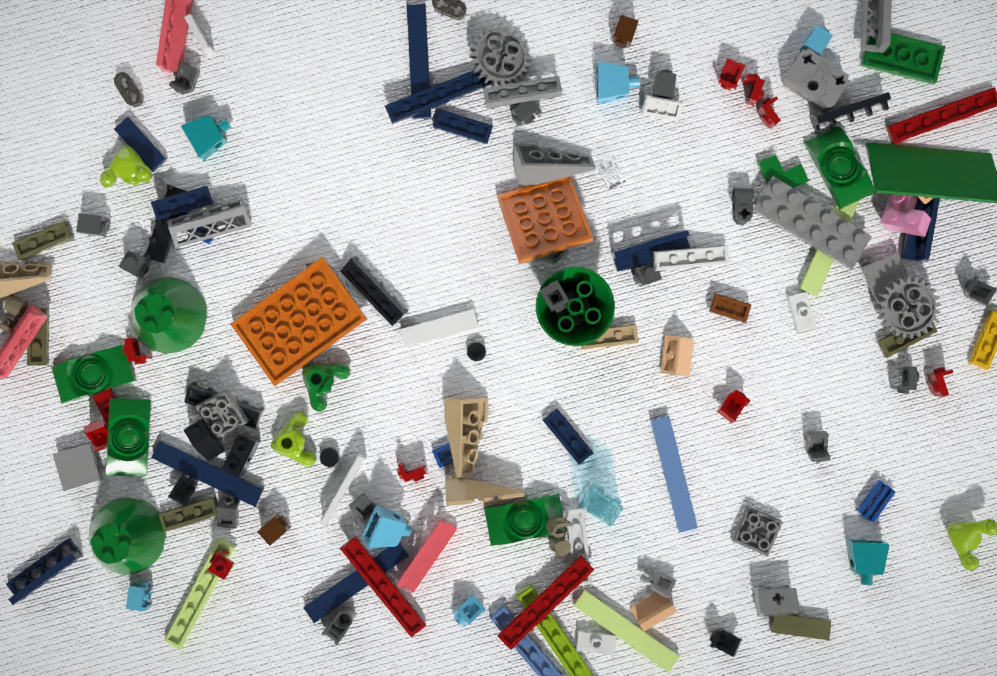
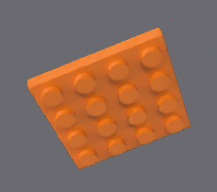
(544, 219)

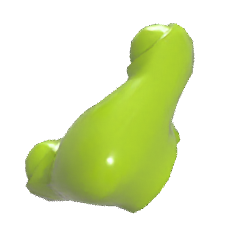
(128, 167)
(290, 441)
(967, 537)

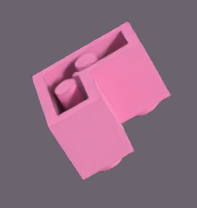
(902, 216)

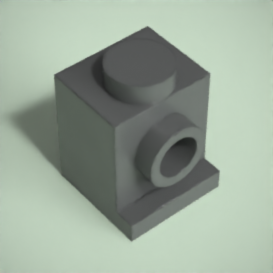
(526, 113)
(554, 289)

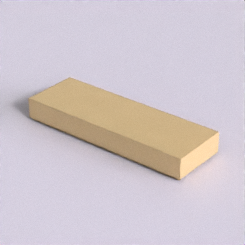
(615, 336)

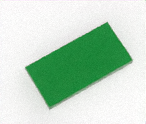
(906, 58)

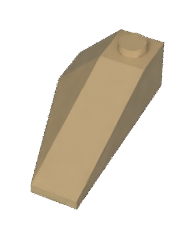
(20, 277)
(464, 425)
(466, 489)

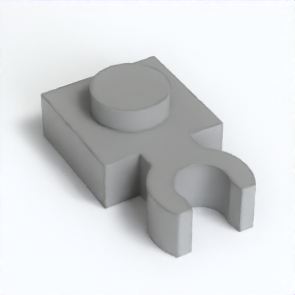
(660, 582)

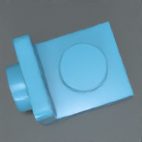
(468, 611)

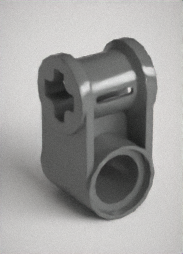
(742, 202)
(338, 627)

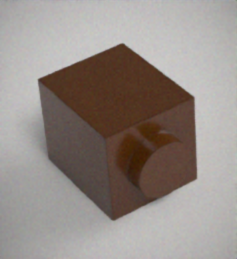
(625, 31)
(274, 529)

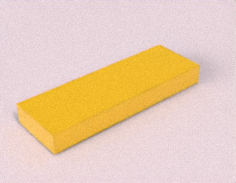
(986, 344)

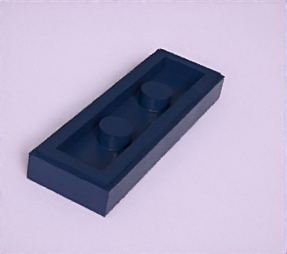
(462, 126)
(140, 143)
(181, 202)
(568, 436)

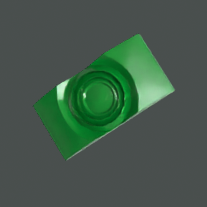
(840, 167)
(92, 374)
(128, 437)
(522, 519)

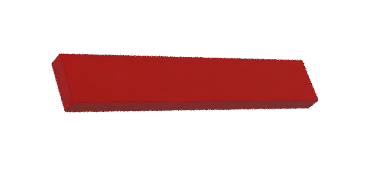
(942, 116)
(383, 586)
(545, 602)

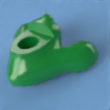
(319, 380)

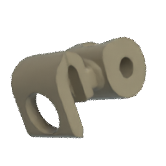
(15, 307)
(557, 542)

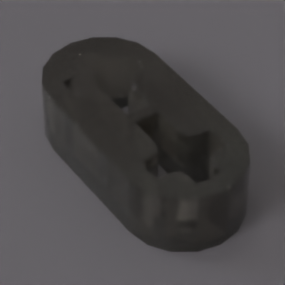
(448, 11)
(125, 92)

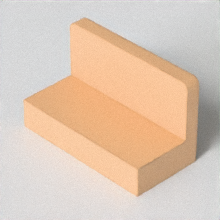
(677, 355)
(652, 610)

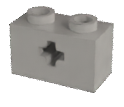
(767, 607)

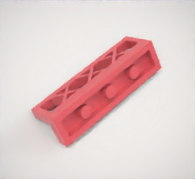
(173, 35)
(20, 339)
(427, 555)

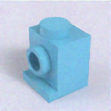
(139, 596)

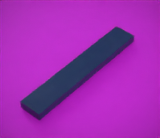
(418, 52)
(435, 96)
(207, 473)
(352, 584)

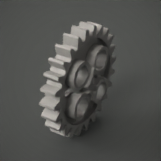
(483, 51)
(922, 296)

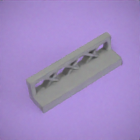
(883, 28)
(522, 91)
(205, 217)

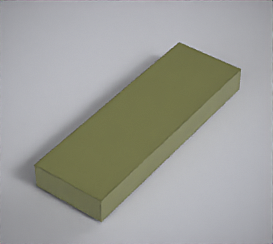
(43, 240)
(892, 344)
(39, 347)
(189, 514)
(801, 626)

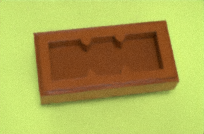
(730, 308)

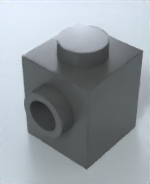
(135, 264)

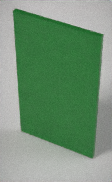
(933, 172)

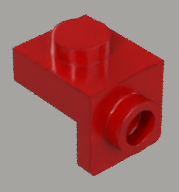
(730, 74)
(756, 92)
(768, 115)
(132, 350)
(937, 383)
(733, 405)
(98, 434)
(415, 474)
(221, 564)

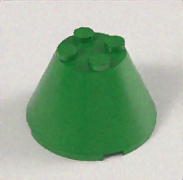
(587, 312)
(168, 315)
(127, 536)

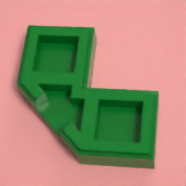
(793, 177)

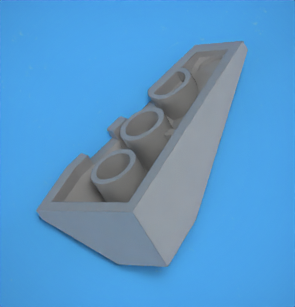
(540, 166)

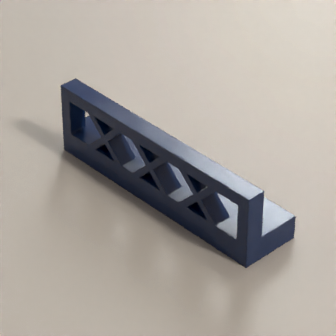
(918, 247)
(642, 253)
(44, 576)

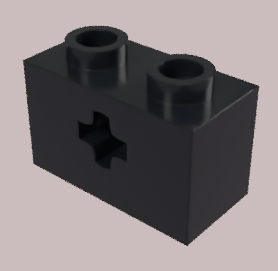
(241, 455)

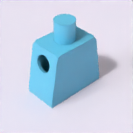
(614, 82)
(385, 528)

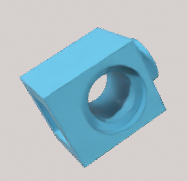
(817, 40)

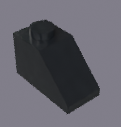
(204, 440)

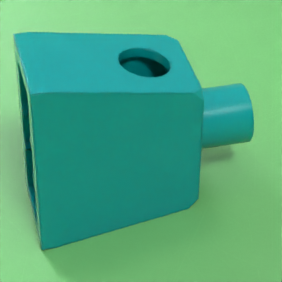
(206, 135)
(867, 558)

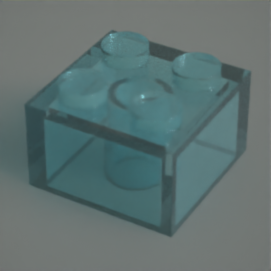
(599, 504)

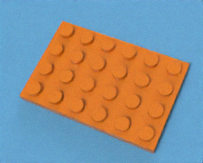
(299, 321)

